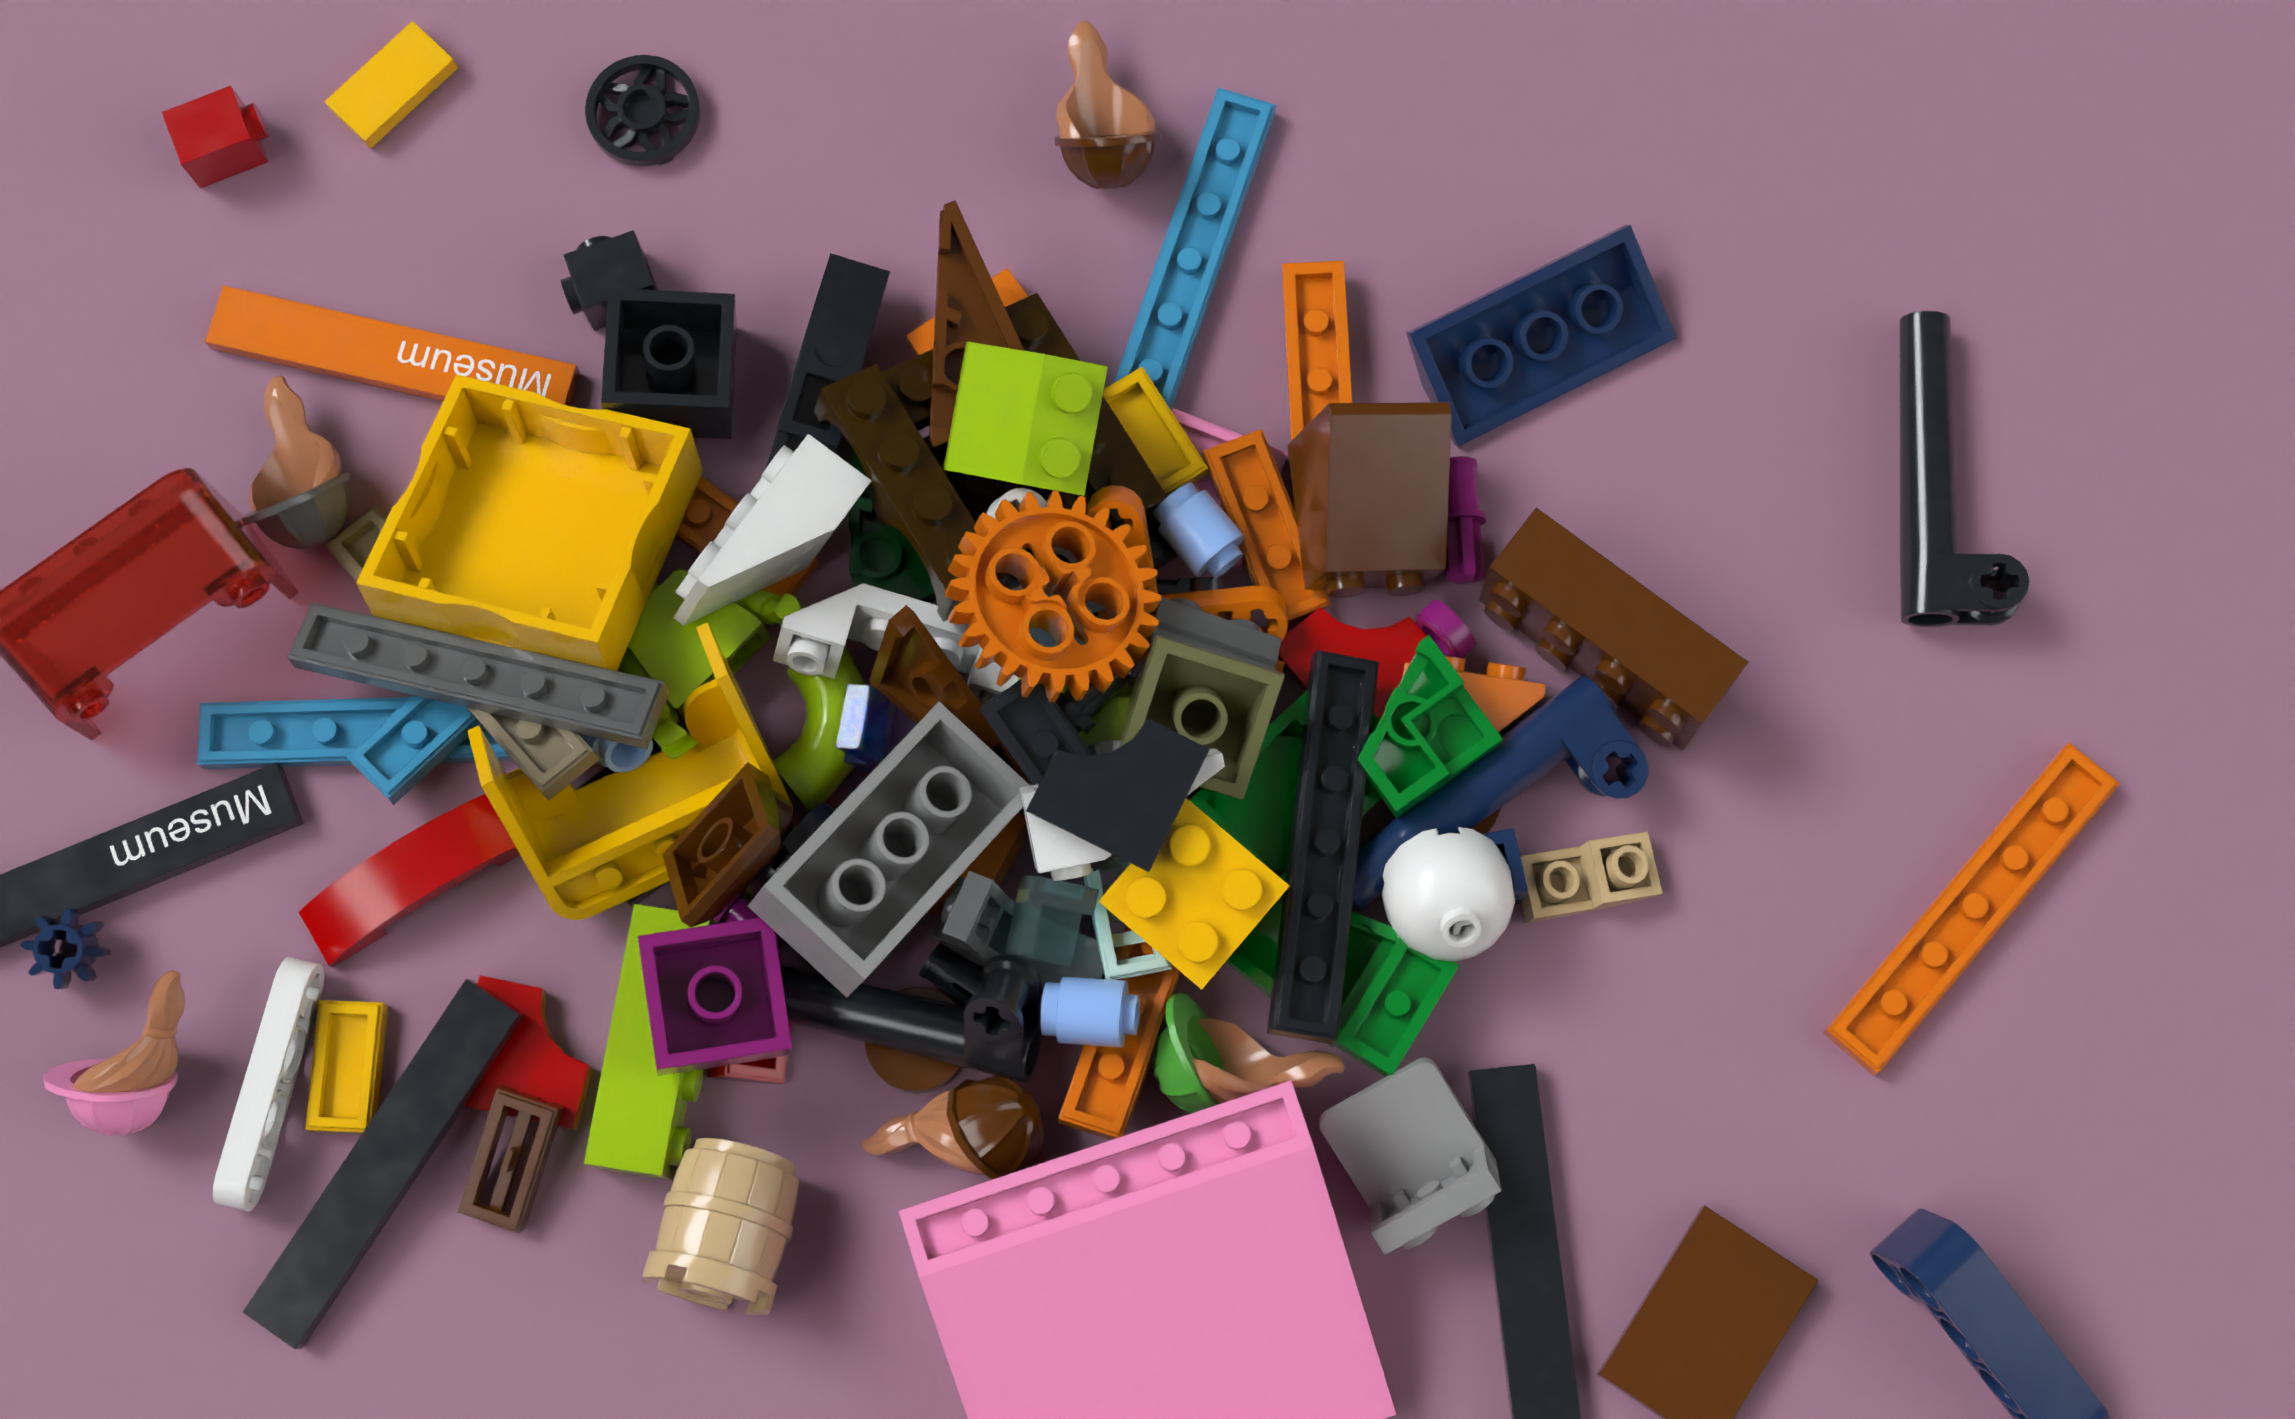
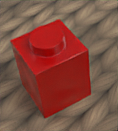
(217, 136)

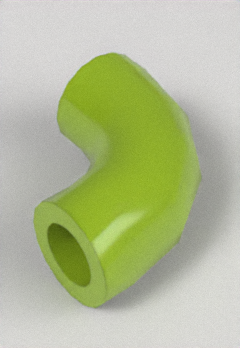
(813, 762)

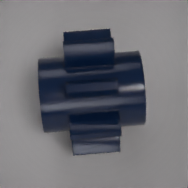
(50, 961)

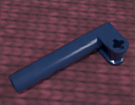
(1570, 727)

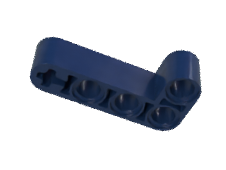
(1984, 1318)

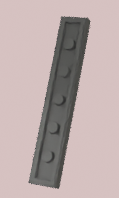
(479, 675)

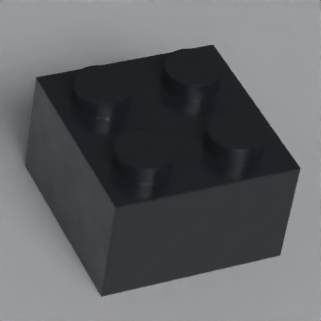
(672, 358)

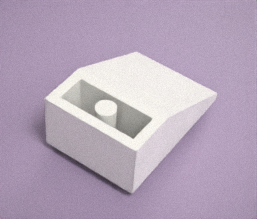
(773, 528)

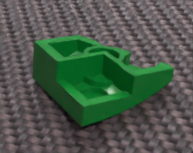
(1426, 732)

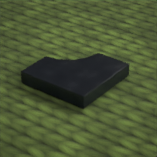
(1124, 796)

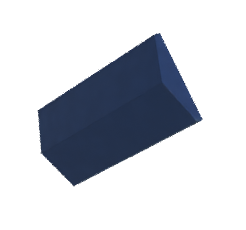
(1541, 335)

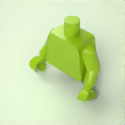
(675, 654)

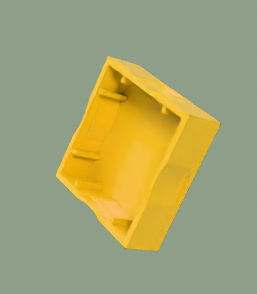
(533, 523)

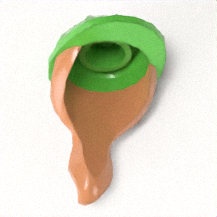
(1216, 1061)

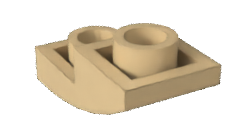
(1589, 877)

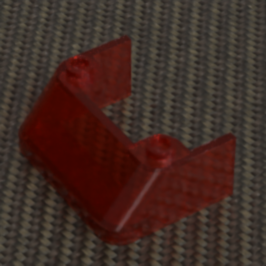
(127, 588)

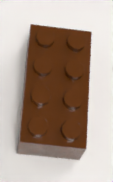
(1610, 629)

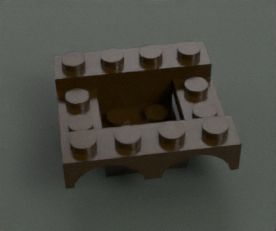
(932, 505)

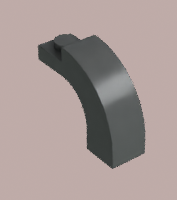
(978, 926)

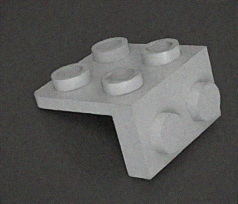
(1411, 1154)

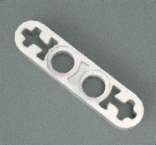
(268, 1084)

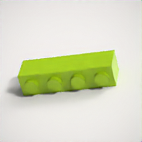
(635, 1111)

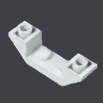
(816, 635)

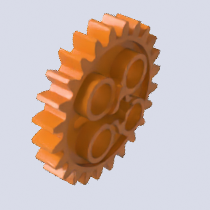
(1002, 617)

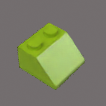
(1025, 418)

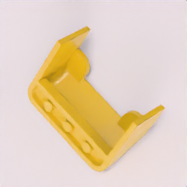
(609, 836)

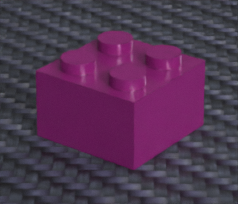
(714, 996)

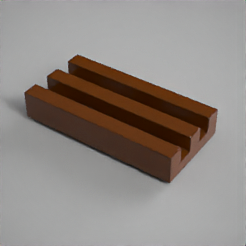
(528, 1108)

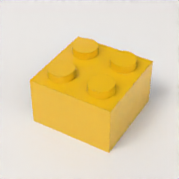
(1196, 897)

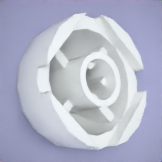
(1448, 893)

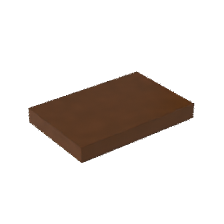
(1707, 1323)

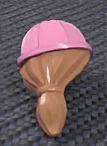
(132, 1086)

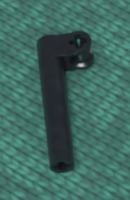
(1934, 579)
(990, 1035)

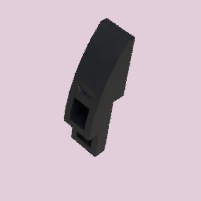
(831, 348)

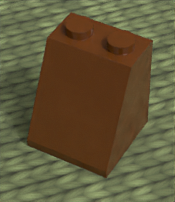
(1372, 496)

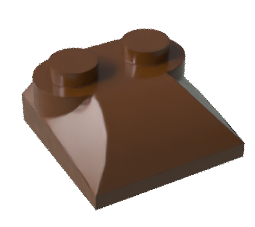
(727, 846)

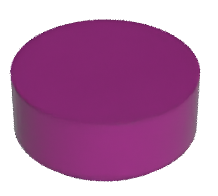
(1446, 629)

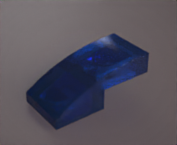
(866, 727)

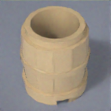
(725, 1226)

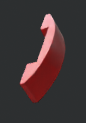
(405, 877)

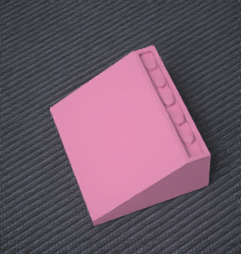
(1155, 1279)

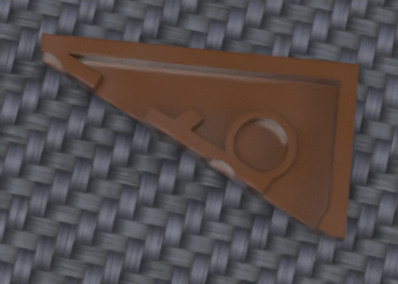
(964, 312)
(919, 675)

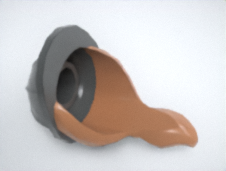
(300, 489)

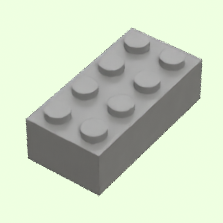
(891, 849)

